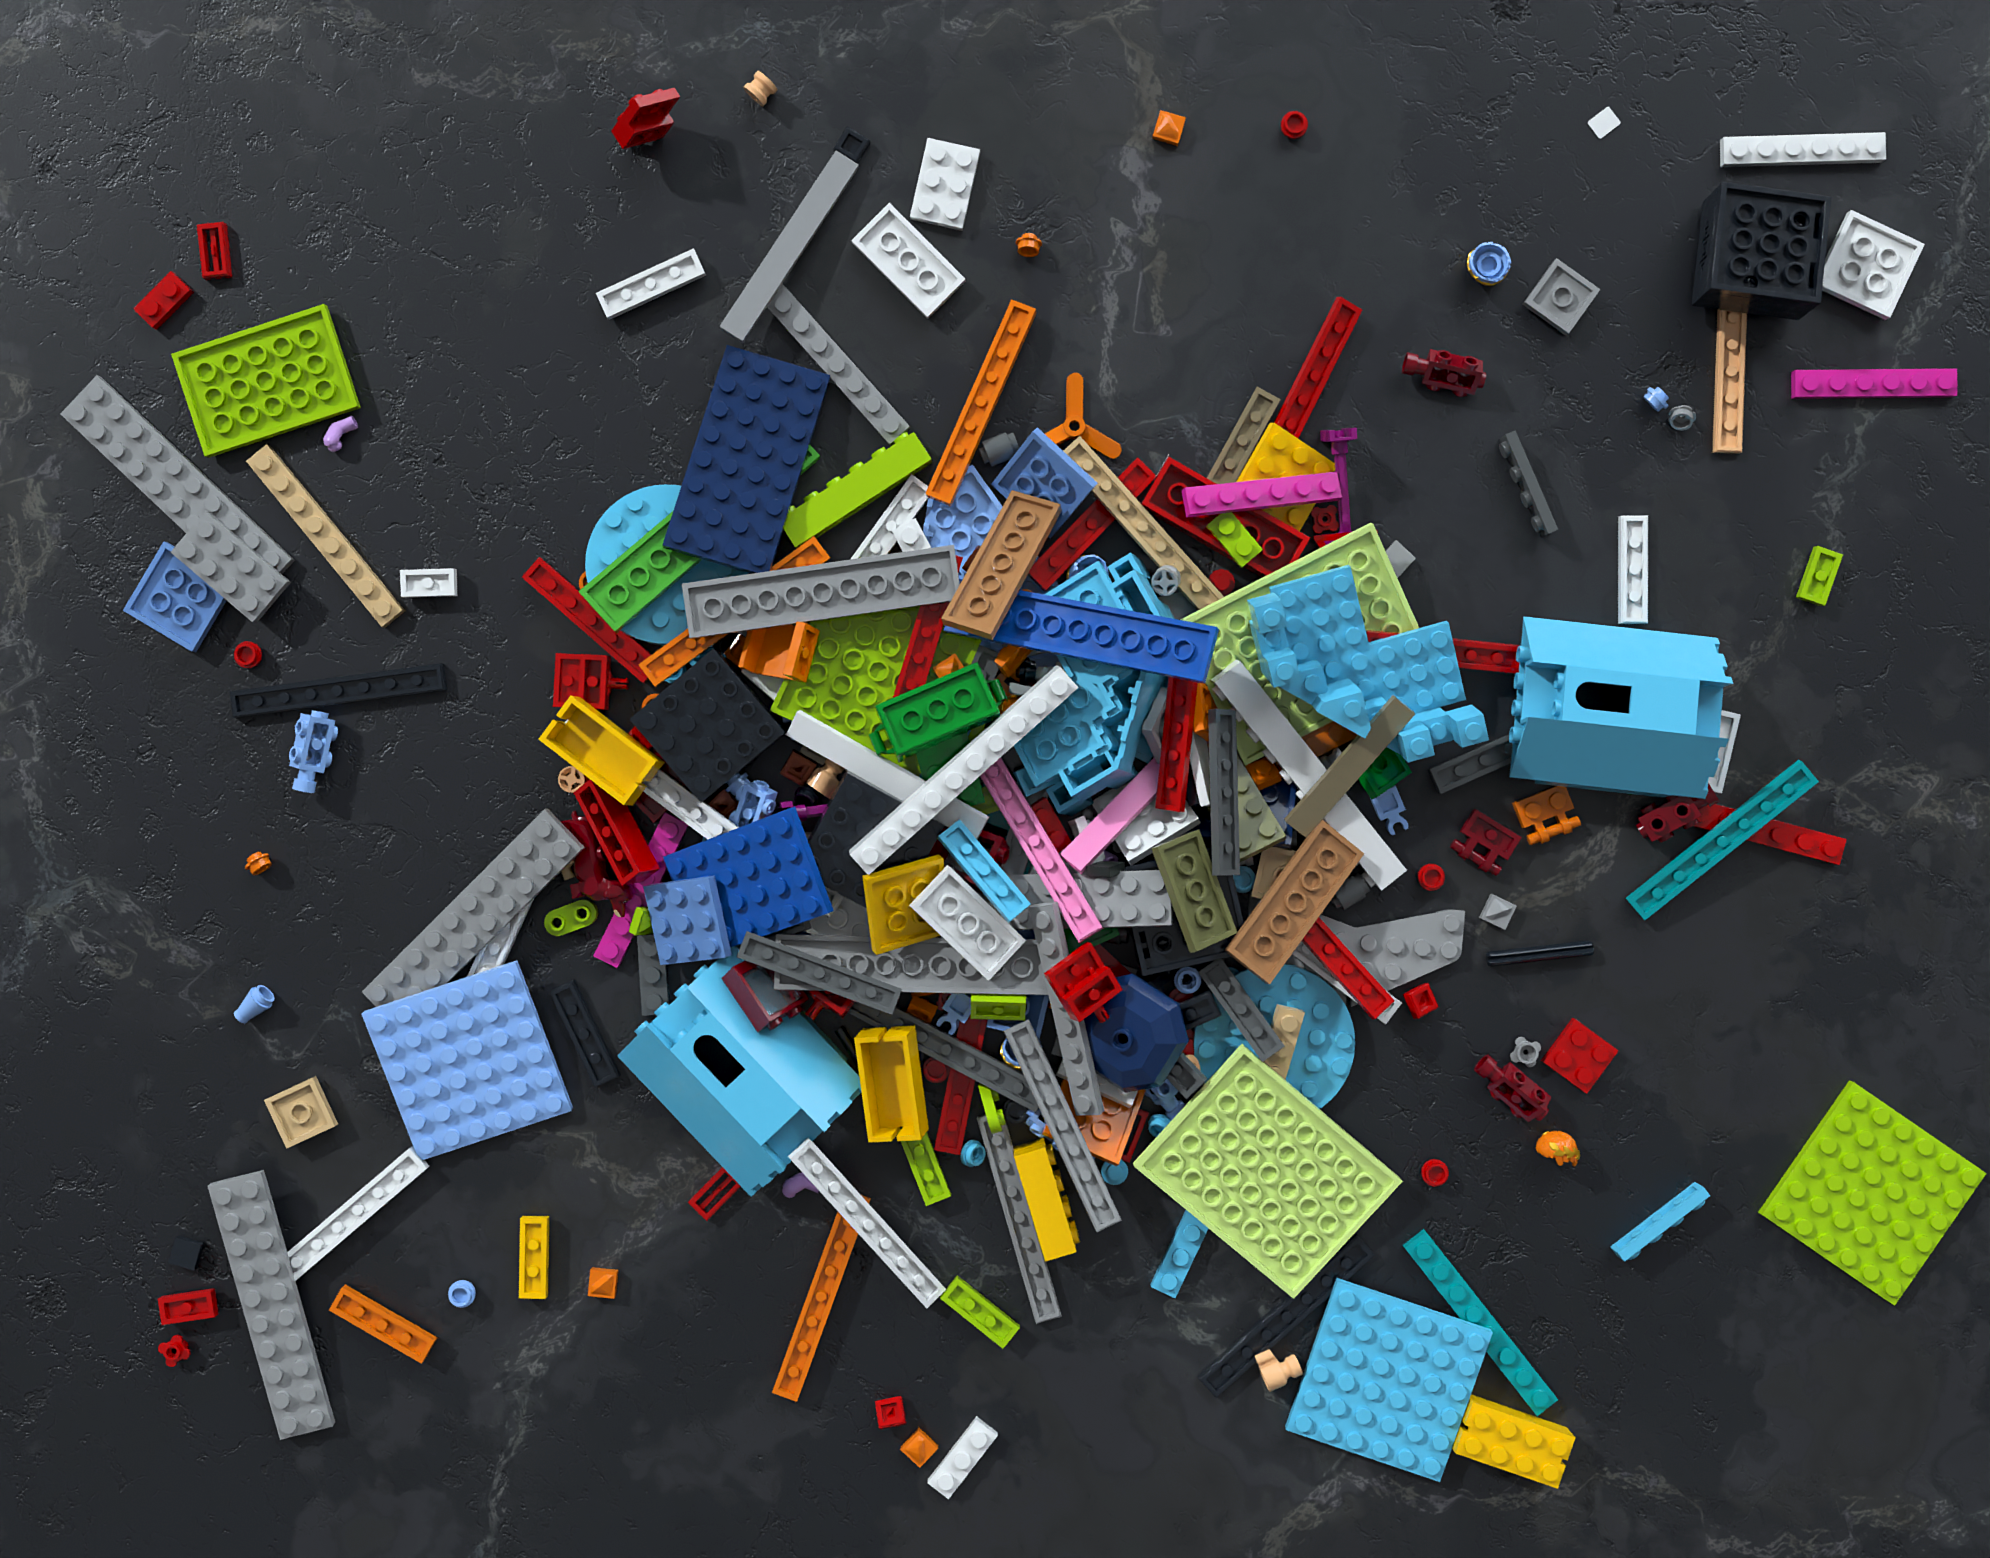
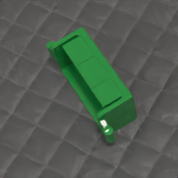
(937, 712)

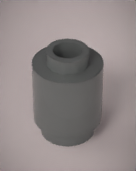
(999, 449)
(1350, 892)

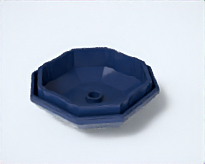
(1153, 1032)

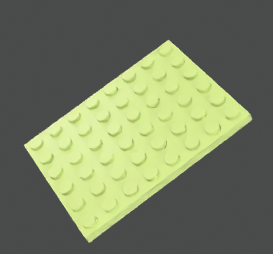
(1380, 602)
(1267, 1171)

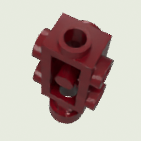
(1447, 371)
(1671, 819)
(1514, 1088)

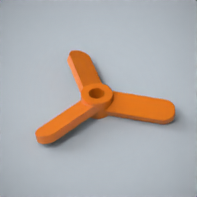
(1074, 414)

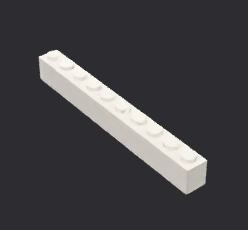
(963, 769)
(1303, 769)

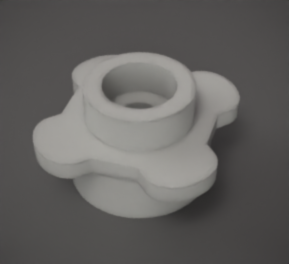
(1529, 1058)

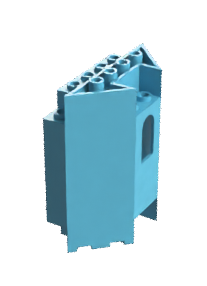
(1655, 750)
(787, 1093)

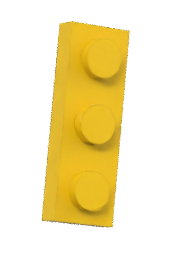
(534, 1257)

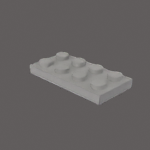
(230, 567)

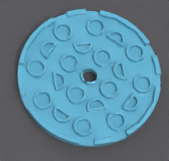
(619, 530)
(1323, 1044)

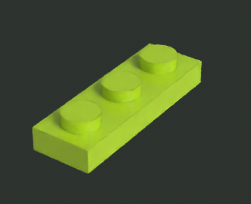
(926, 1169)
(980, 1311)

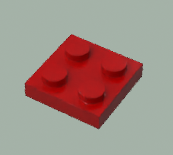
(1579, 1055)

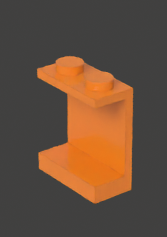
(780, 651)

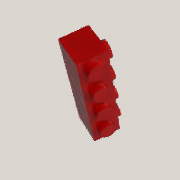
(617, 834)

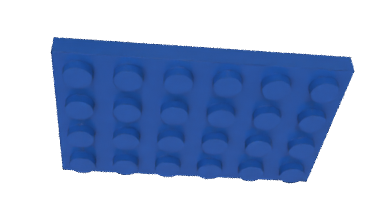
(760, 873)

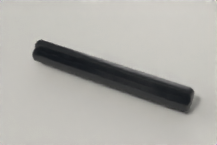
(1539, 953)

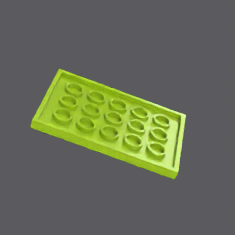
(265, 380)

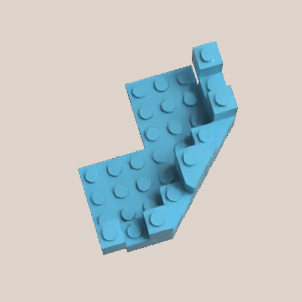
(1318, 649)
(1099, 726)

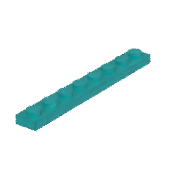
(1722, 839)
(1471, 1309)

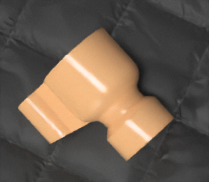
(825, 779)
(1275, 1372)

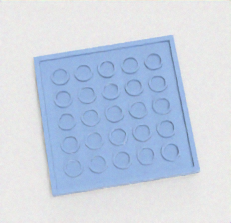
(467, 1060)

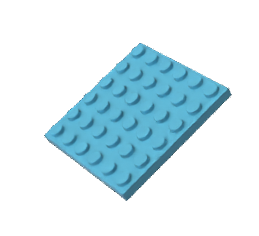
(1388, 1379)

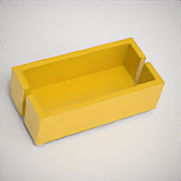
(601, 750)
(891, 1083)
(1044, 1199)
(1514, 1441)

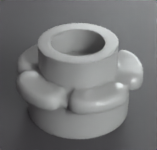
(1681, 417)

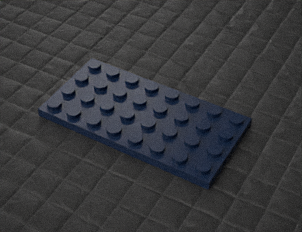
(746, 461)

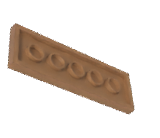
(1001, 565)
(1294, 902)

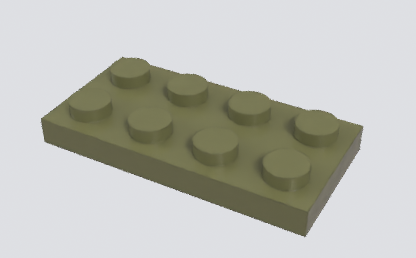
(1256, 821)
(1194, 891)

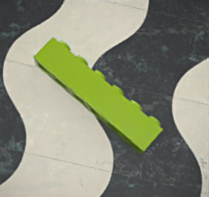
(857, 489)

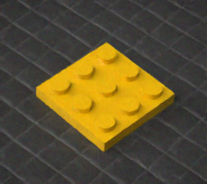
(1280, 456)
(888, 901)

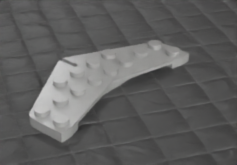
(1397, 948)

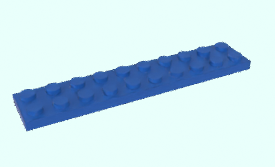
(1106, 636)

